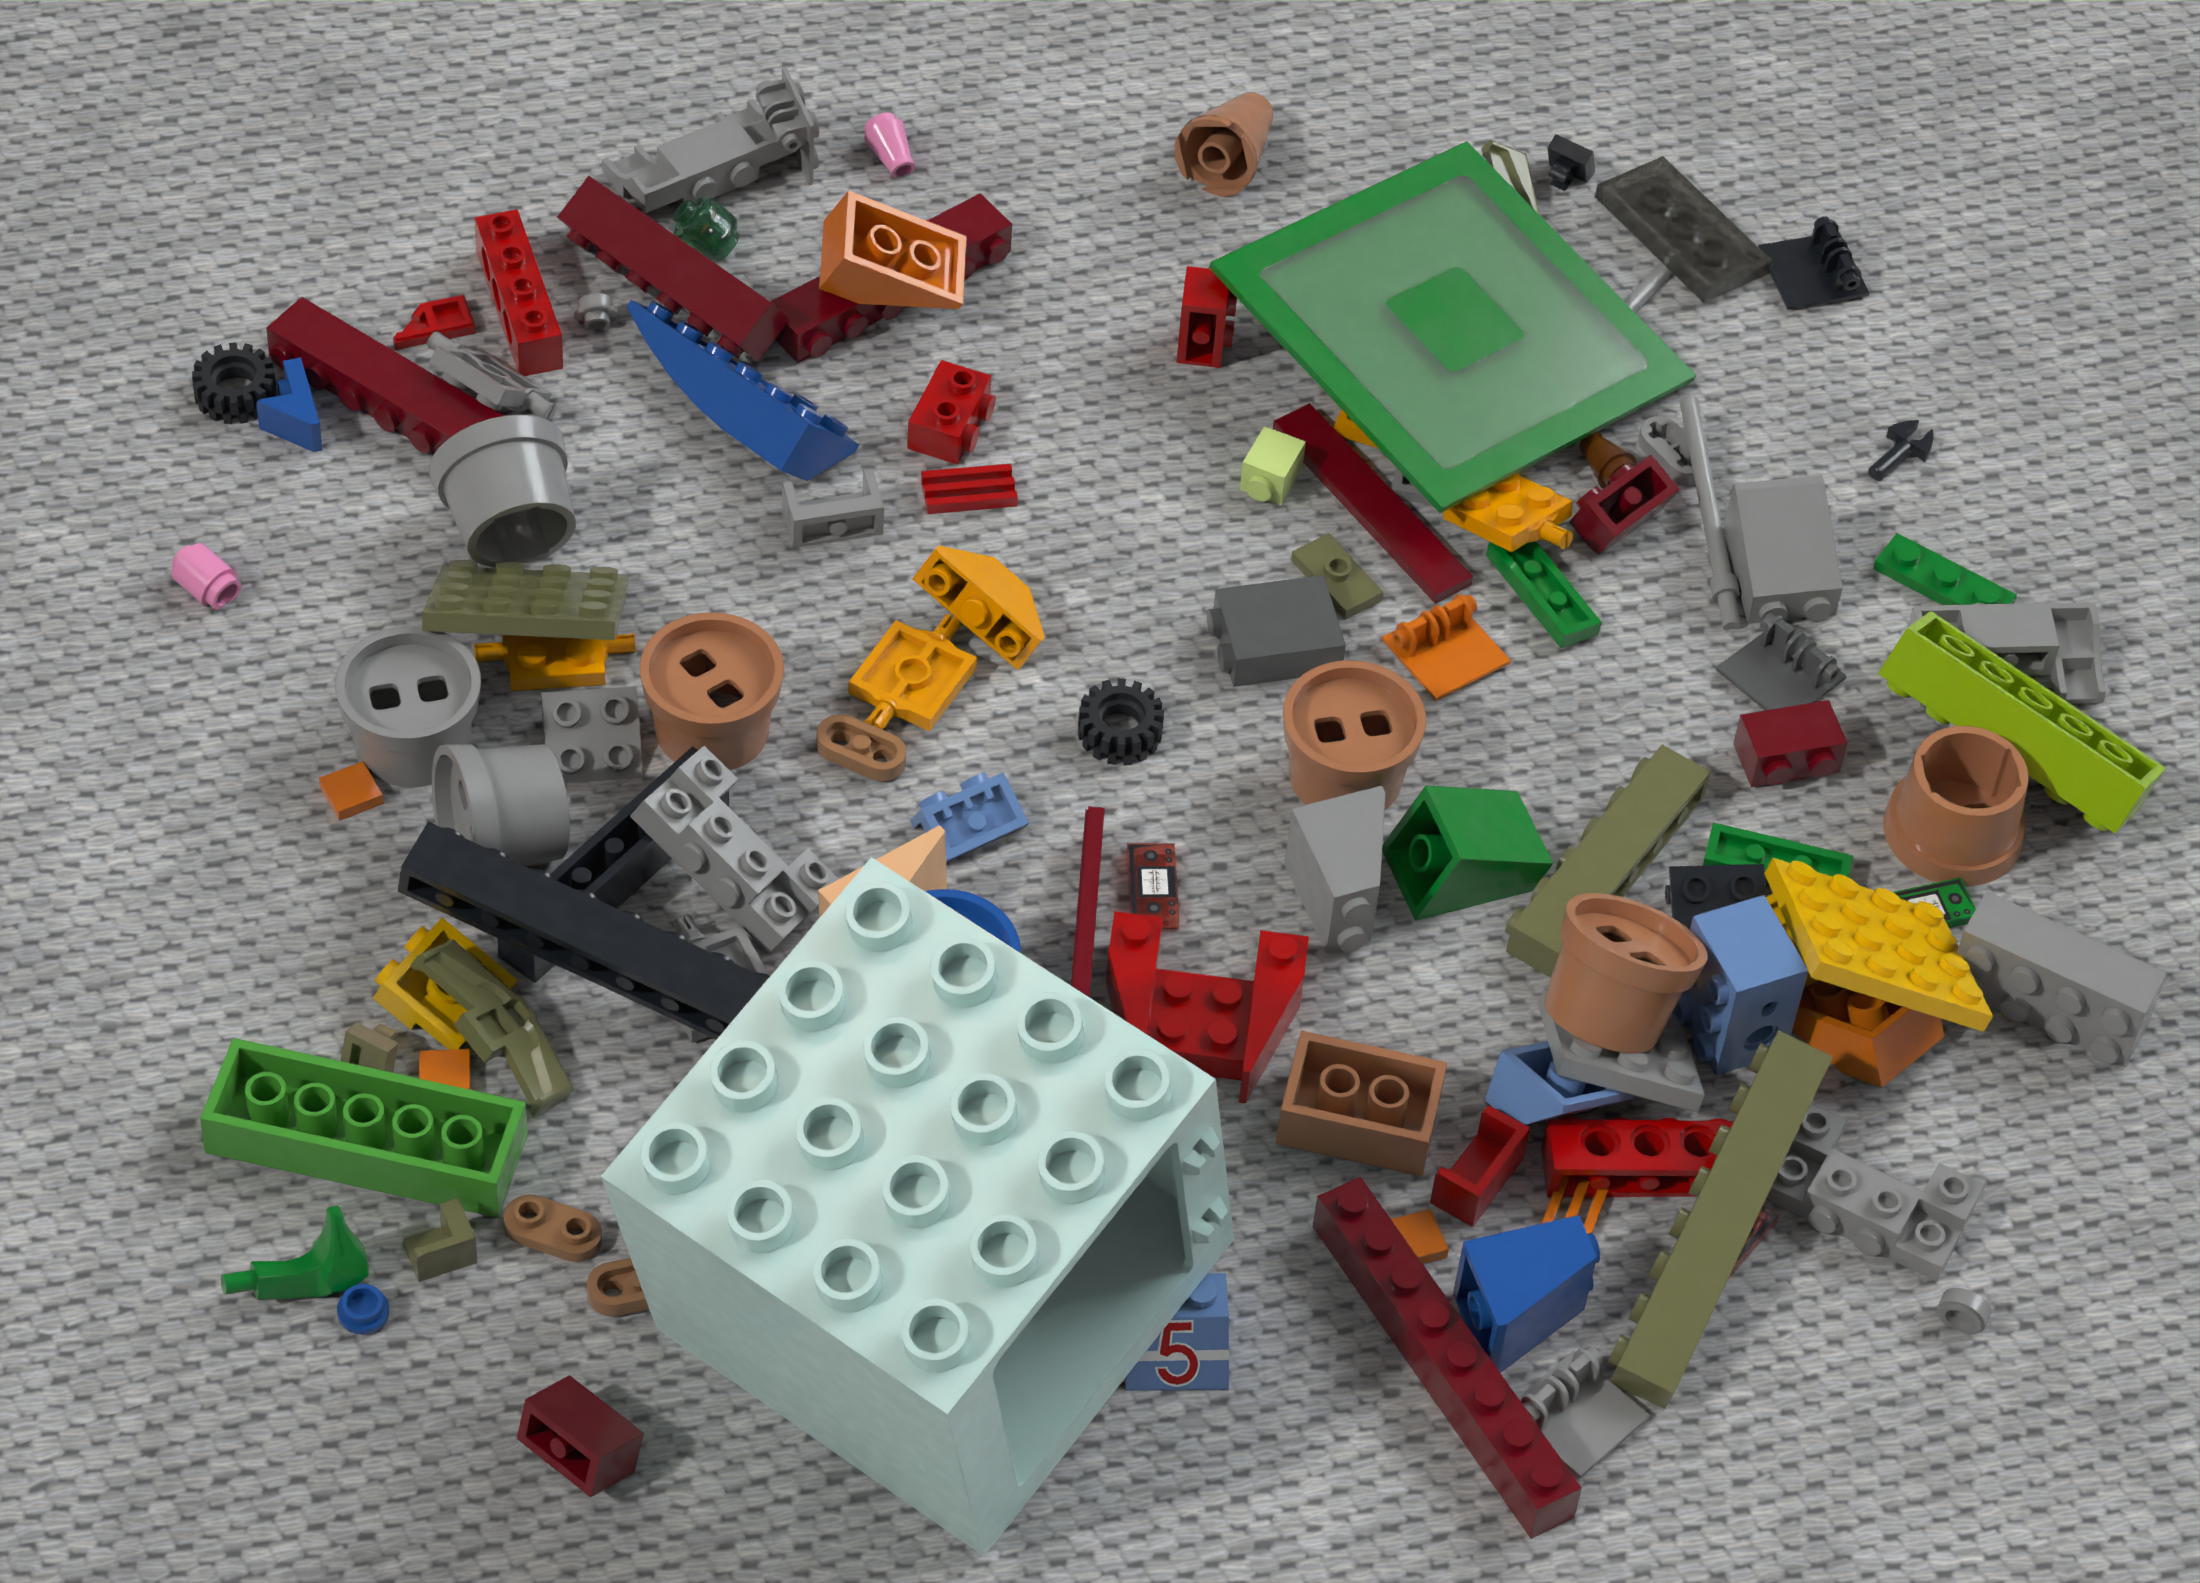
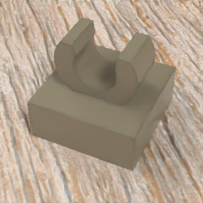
(370, 1047)

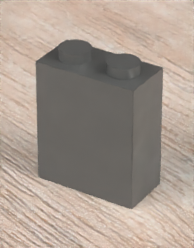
(1275, 629)

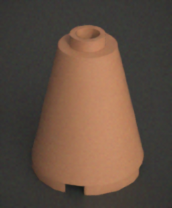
(1225, 144)

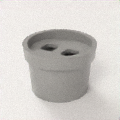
(506, 488)
(405, 698)
(503, 799)

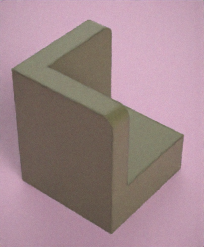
(444, 1247)

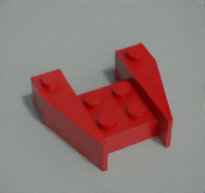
(1209, 1020)

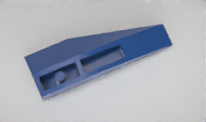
(740, 402)

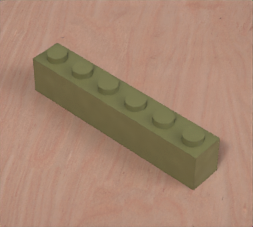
(1611, 851)

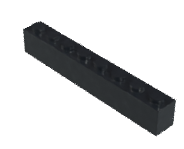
(576, 931)

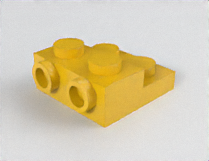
(417, 998)

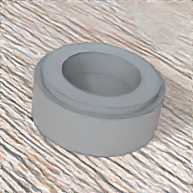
(1964, 1310)

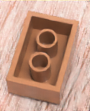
(1361, 1103)

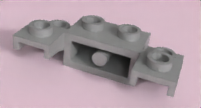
(698, 163)
(2037, 640)
(727, 855)
(1871, 1206)

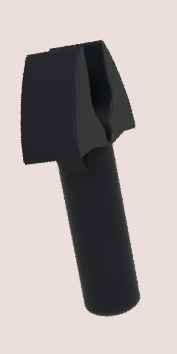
(1902, 449)

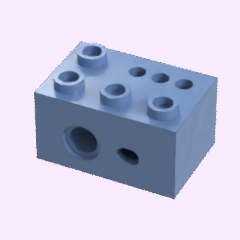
(1744, 988)

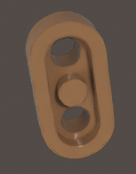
(864, 746)
(551, 1228)
(620, 1276)

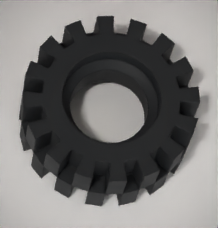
(230, 364)
(1116, 742)

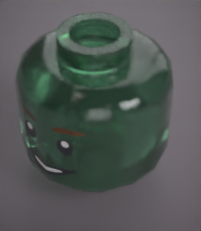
(706, 227)

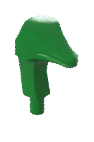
(330, 1267)

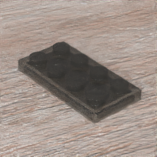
(1683, 229)

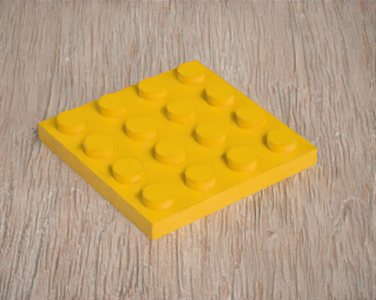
(1877, 944)

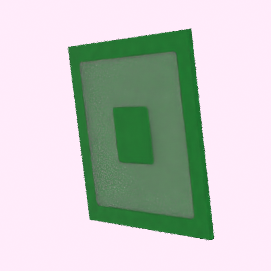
(1452, 325)

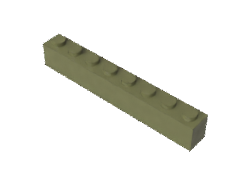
(1720, 1219)

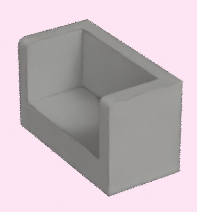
(834, 517)

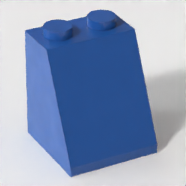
(1524, 1285)

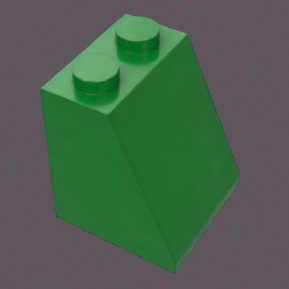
(1464, 850)

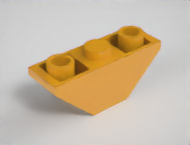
(985, 600)

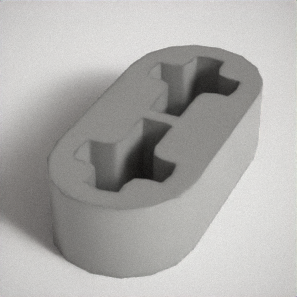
(1667, 453)

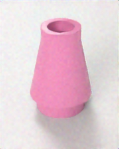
(889, 142)

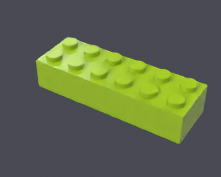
(2059, 743)

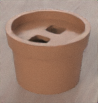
(706, 656)
(1367, 707)
(1934, 812)
(1620, 971)

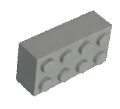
(2060, 979)

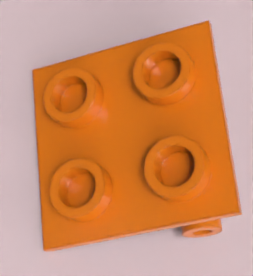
(1446, 647)

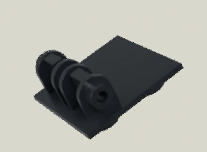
(1815, 267)
(1711, 887)

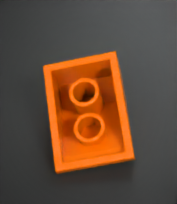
(890, 257)
(1864, 1033)

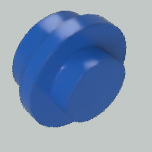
(363, 1309)

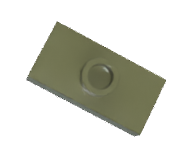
(1346, 581)

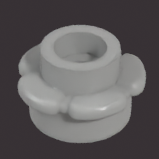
(596, 311)

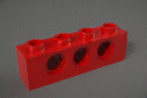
(518, 293)
(1667, 1172)

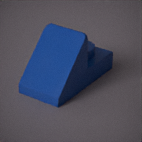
(292, 412)

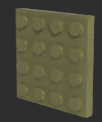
(526, 601)

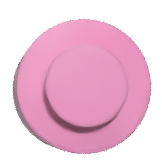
(205, 576)

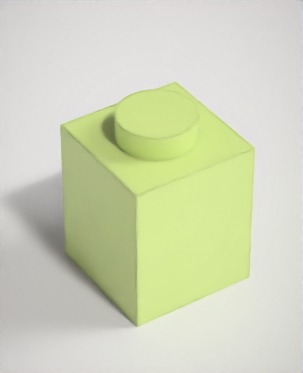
(1272, 466)

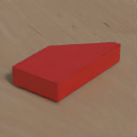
(447, 315)

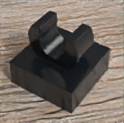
(1569, 161)

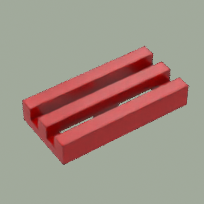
(968, 483)

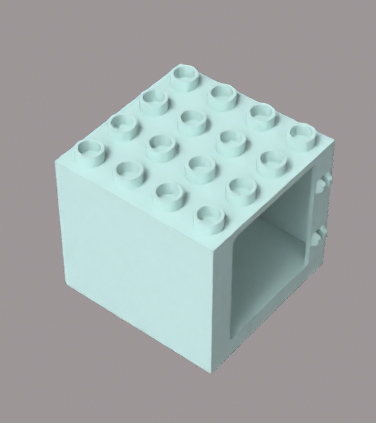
(926, 1202)

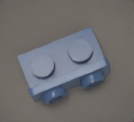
(973, 816)

